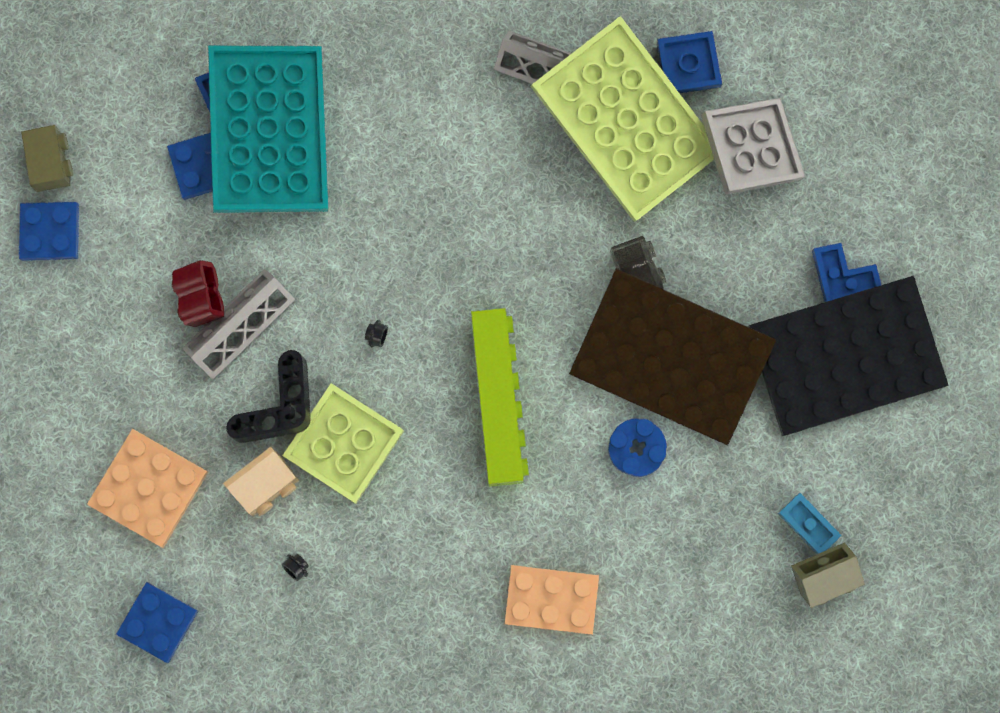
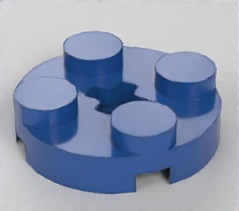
(653, 452)

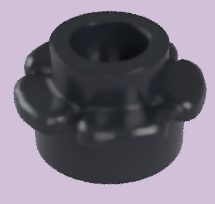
(376, 334)
(295, 567)

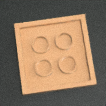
(147, 488)

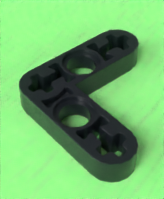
(282, 413)

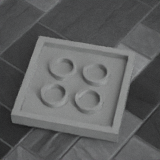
(752, 146)

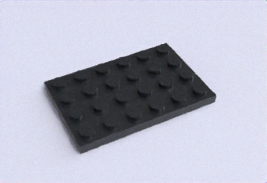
(850, 356)

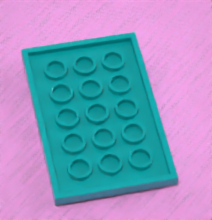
(267, 129)

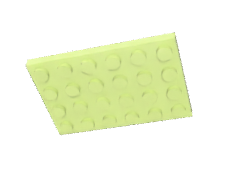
(626, 118)

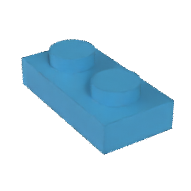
(809, 524)

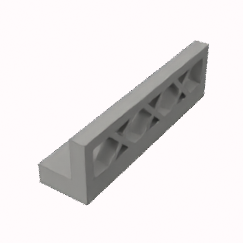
(529, 49)
(237, 313)

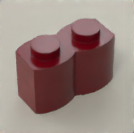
(197, 293)

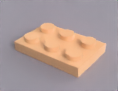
(551, 599)

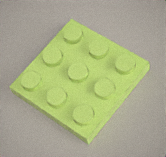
(343, 443)

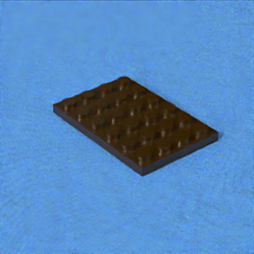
(672, 356)

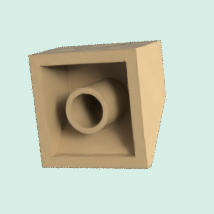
(262, 482)

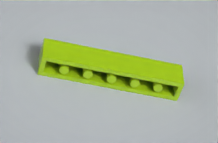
(498, 397)

